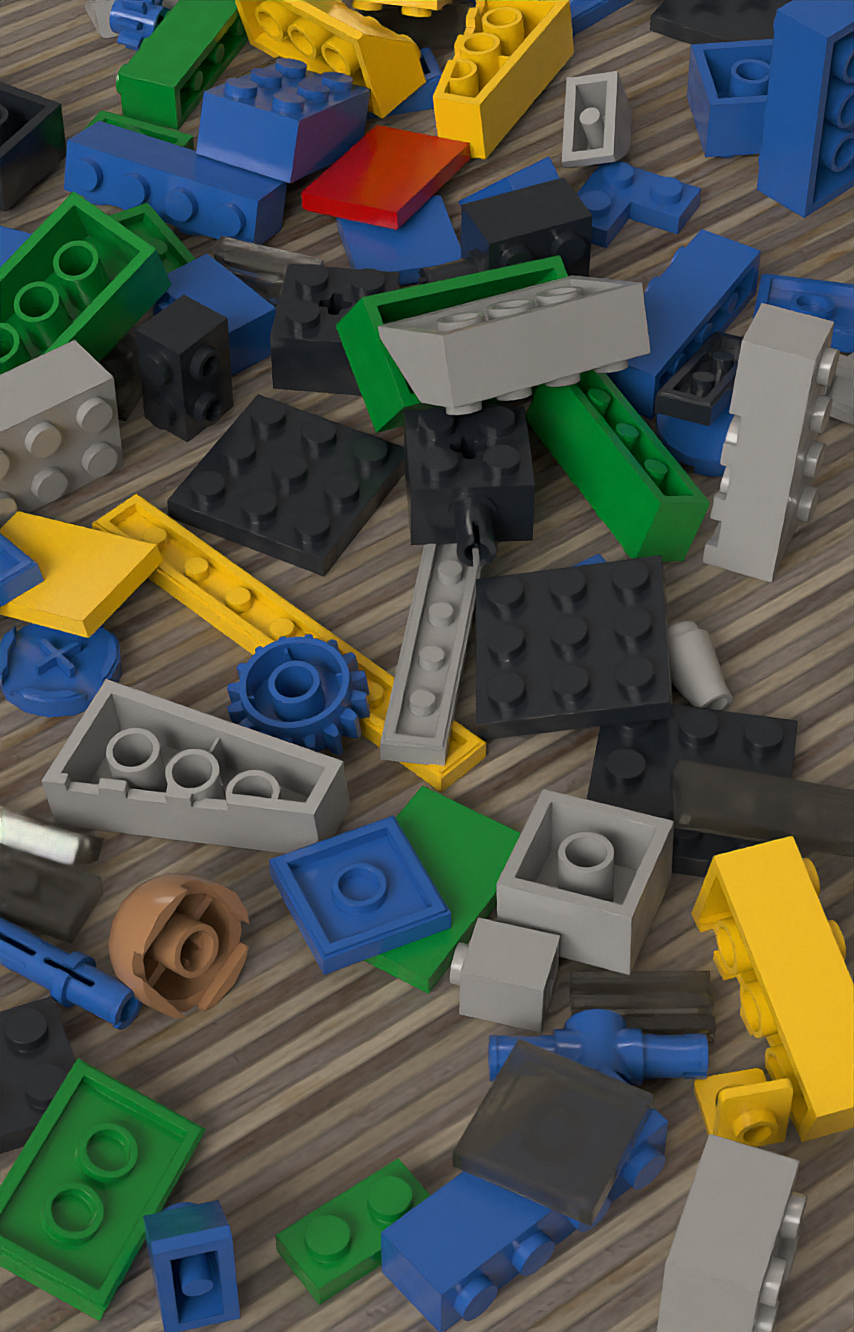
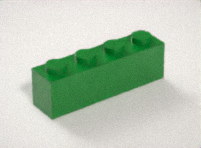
(180, 61)
(619, 466)

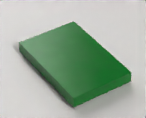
(464, 860)
(86, 1183)

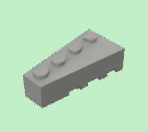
(772, 440)
(191, 777)

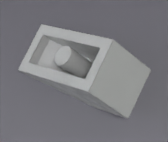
(595, 120)

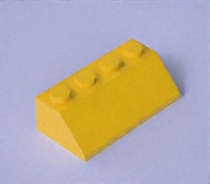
(337, 40)

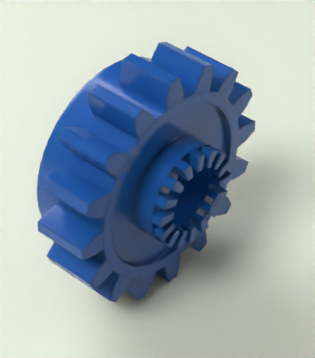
(301, 693)

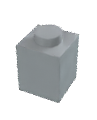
(506, 974)

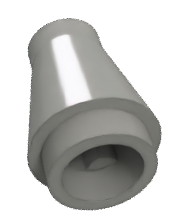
(696, 667)

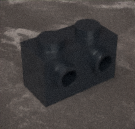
(185, 368)

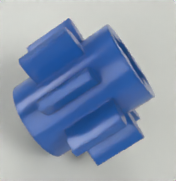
(135, 20)

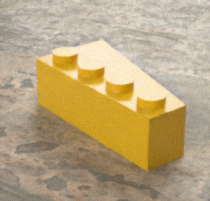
(500, 68)
(789, 975)

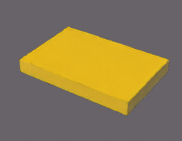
(82, 571)

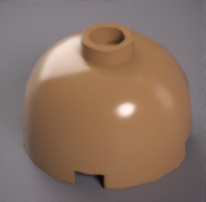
(178, 942)

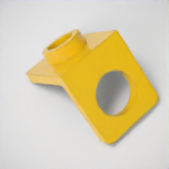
(747, 1106)

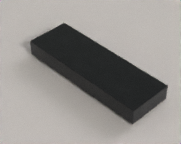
(703, 383)

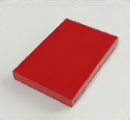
(386, 177)

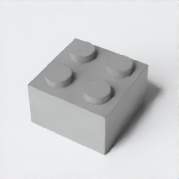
(588, 877)
(733, 1242)

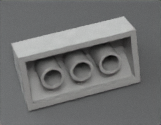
(519, 341)

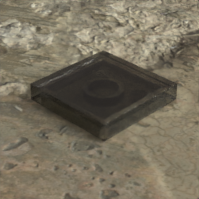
(553, 1131)

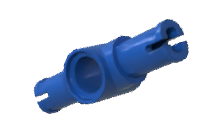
(603, 1039)

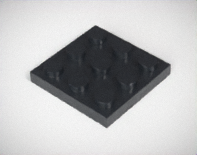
(289, 484)
(572, 648)
(638, 759)

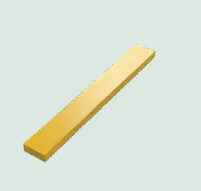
(258, 616)

